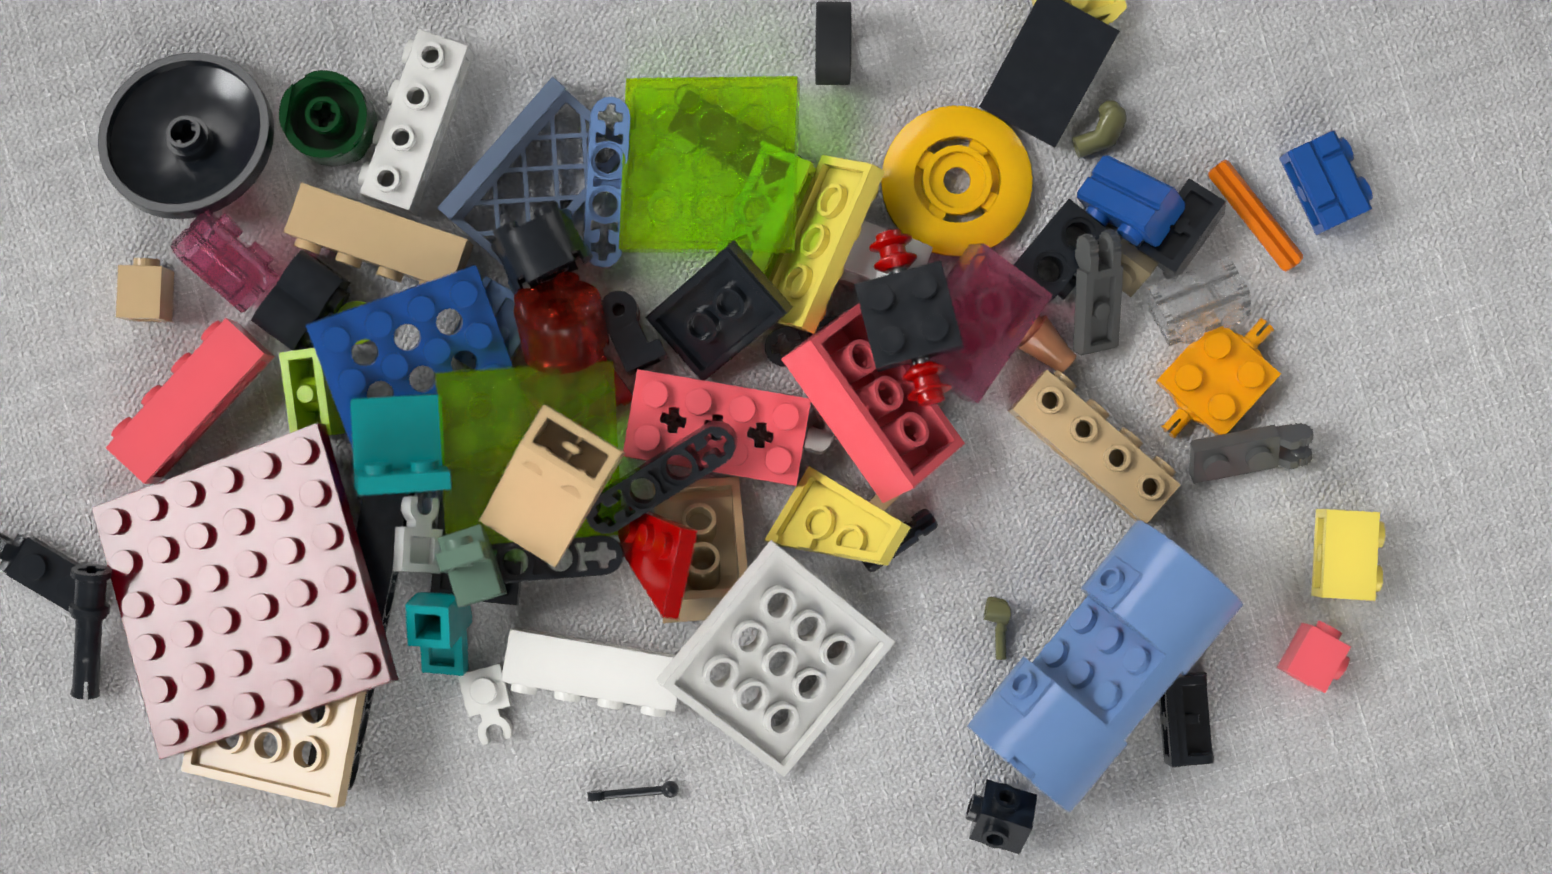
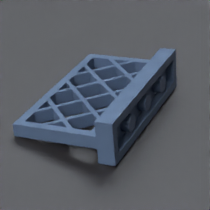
(508, 148)

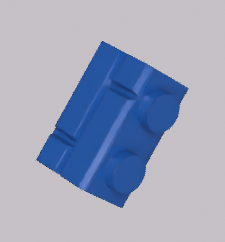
(1327, 181)
(1131, 201)

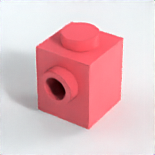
(1316, 656)

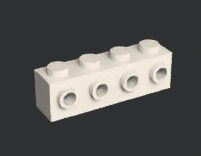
(415, 122)

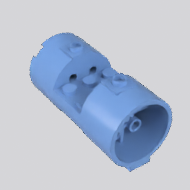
(1090, 686)

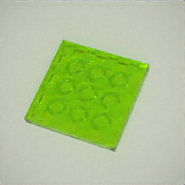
(710, 164)
(488, 416)

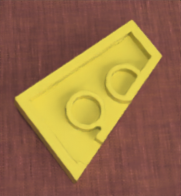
(836, 522)

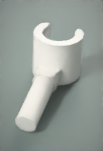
(818, 440)

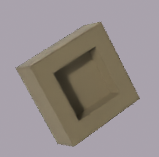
(1136, 267)

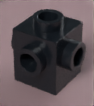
(1001, 816)

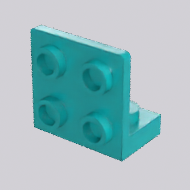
(397, 445)

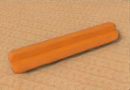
(1255, 215)

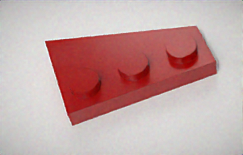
(660, 558)

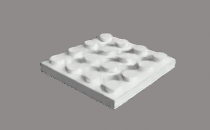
(748, 665)

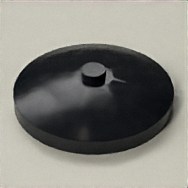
(186, 135)

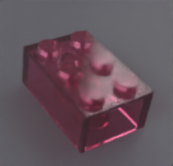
(993, 312)

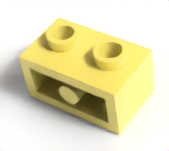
(1347, 554)

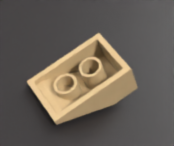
(719, 548)

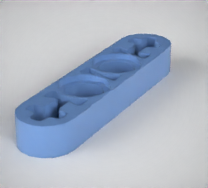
(599, 182)

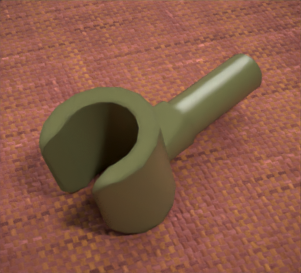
(998, 611)

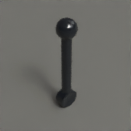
(668, 789)

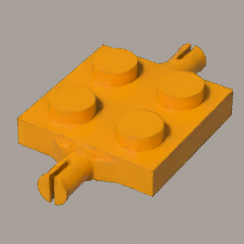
(1218, 379)

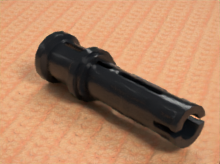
(89, 611)

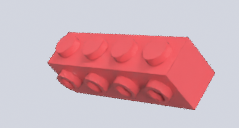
(189, 401)

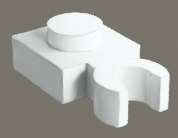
(417, 542)
(486, 696)

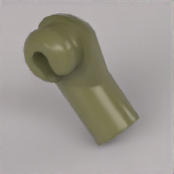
(1106, 132)

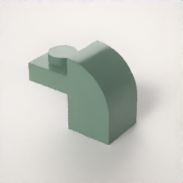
(470, 566)

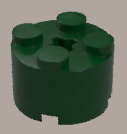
(316, 98)

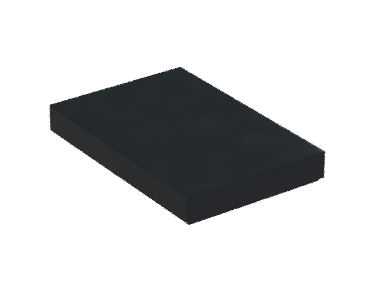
(1049, 69)
(719, 311)

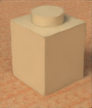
(145, 291)

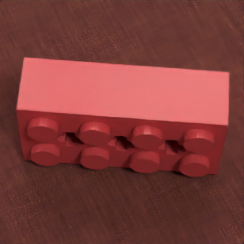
(740, 407)
(869, 410)

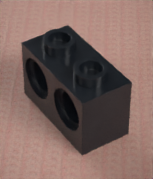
(1053, 246)

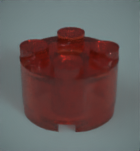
(561, 324)

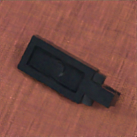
(38, 568)

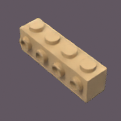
(373, 237)
(1094, 447)

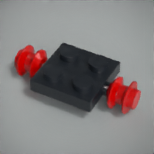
(909, 316)

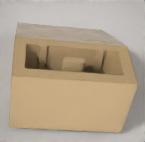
(551, 485)

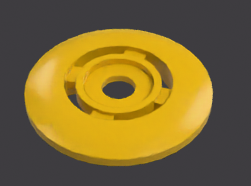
(997, 174)

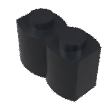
(301, 296)

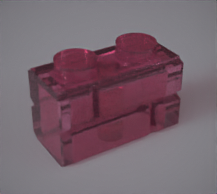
(225, 260)

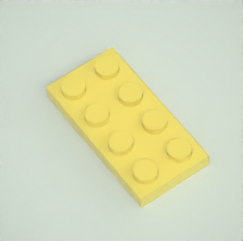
(824, 236)

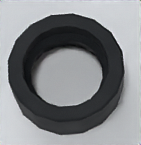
(833, 43)

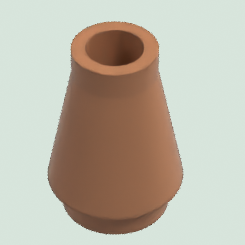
(1047, 345)

